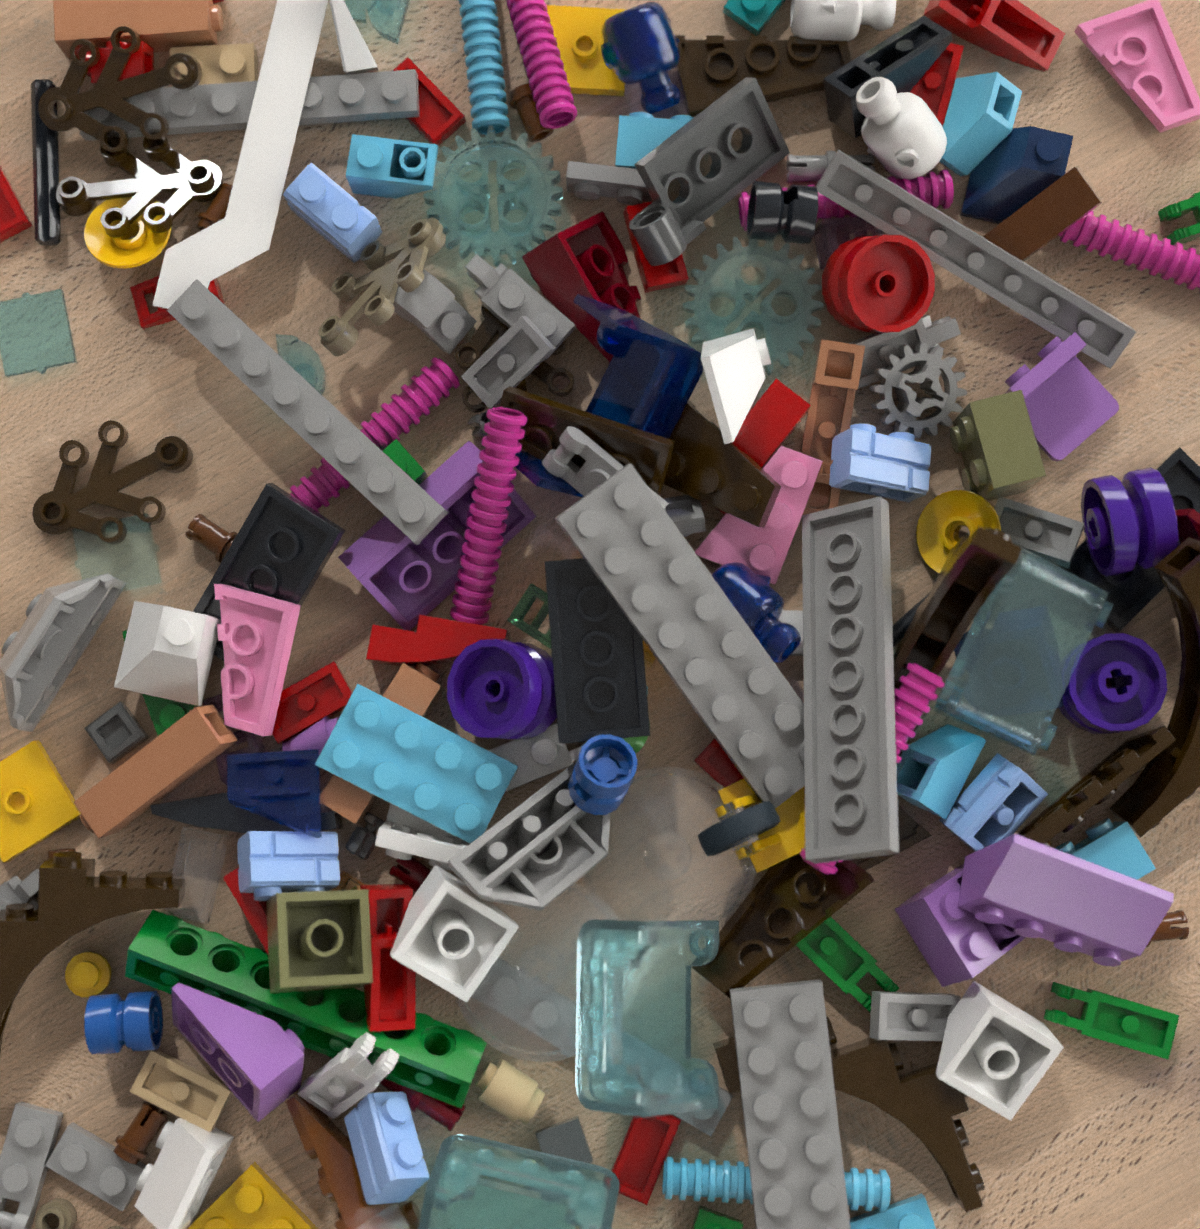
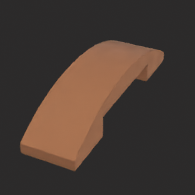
(830, 413)

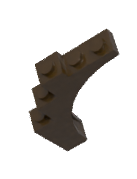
(958, 594)
(1175, 770)
(68, 904)
(915, 1099)

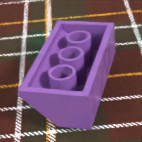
(419, 577)
(1062, 899)

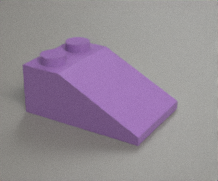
(241, 1047)

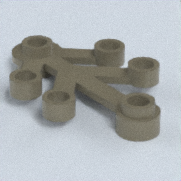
(380, 285)

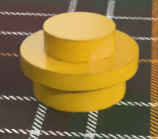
(88, 974)

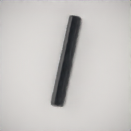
(45, 171)

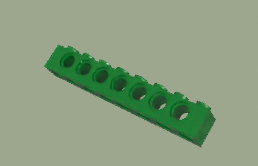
(178, 952)

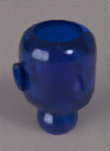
(641, 51)
(759, 608)

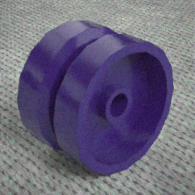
(1128, 521)
(502, 689)
(1136, 689)

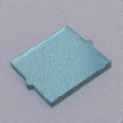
(35, 333)
(130, 561)

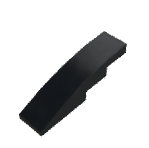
(217, 813)

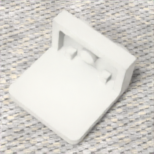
(410, 835)

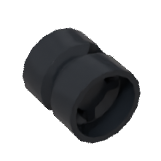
(782, 212)

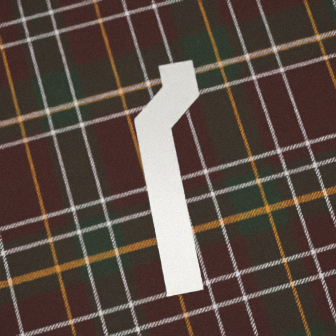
(262, 160)

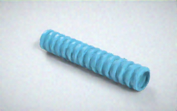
(484, 65)
(734, 1182)

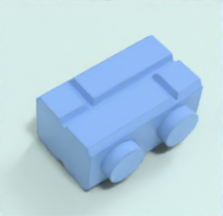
(332, 212)
(880, 463)
(994, 804)
(287, 863)
(386, 1148)

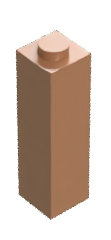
(157, 22)
(413, 690)
(155, 771)

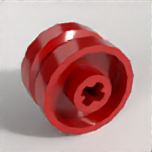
(878, 283)

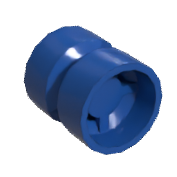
(602, 774)
(116, 1022)

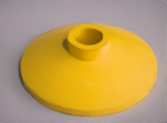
(120, 251)
(944, 517)

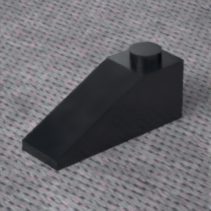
(899, 58)

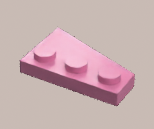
(1145, 62)
(767, 547)
(256, 651)

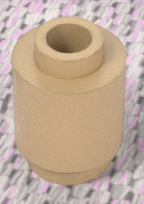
(509, 1091)

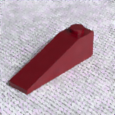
(584, 262)

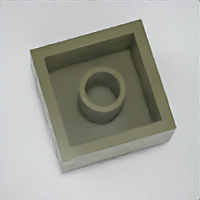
(997, 446)
(319, 940)

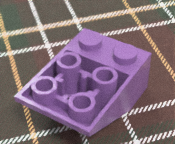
(951, 937)

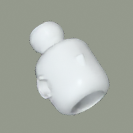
(839, 18)
(900, 129)

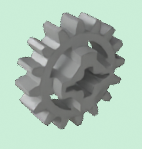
(927, 375)

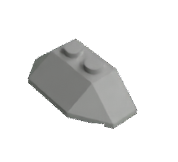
(51, 643)
(535, 849)

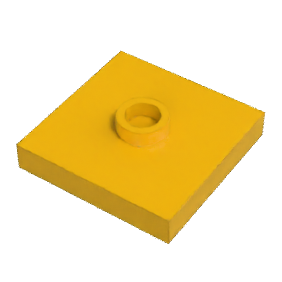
(580, 49)
(31, 800)

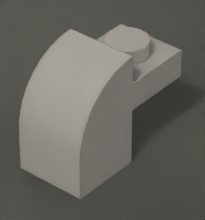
(434, 312)

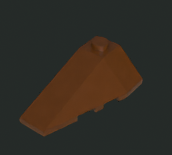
(340, 1175)

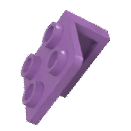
(1062, 397)

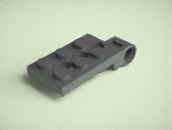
(669, 225)

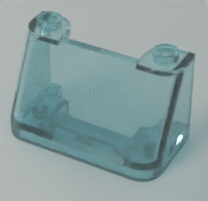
(1023, 653)
(638, 1016)
(513, 1187)

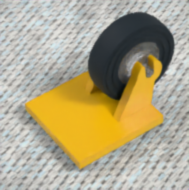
(756, 828)

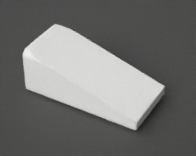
(352, 47)

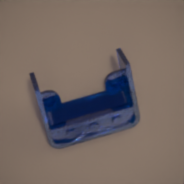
(642, 386)

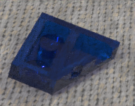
(278, 787)

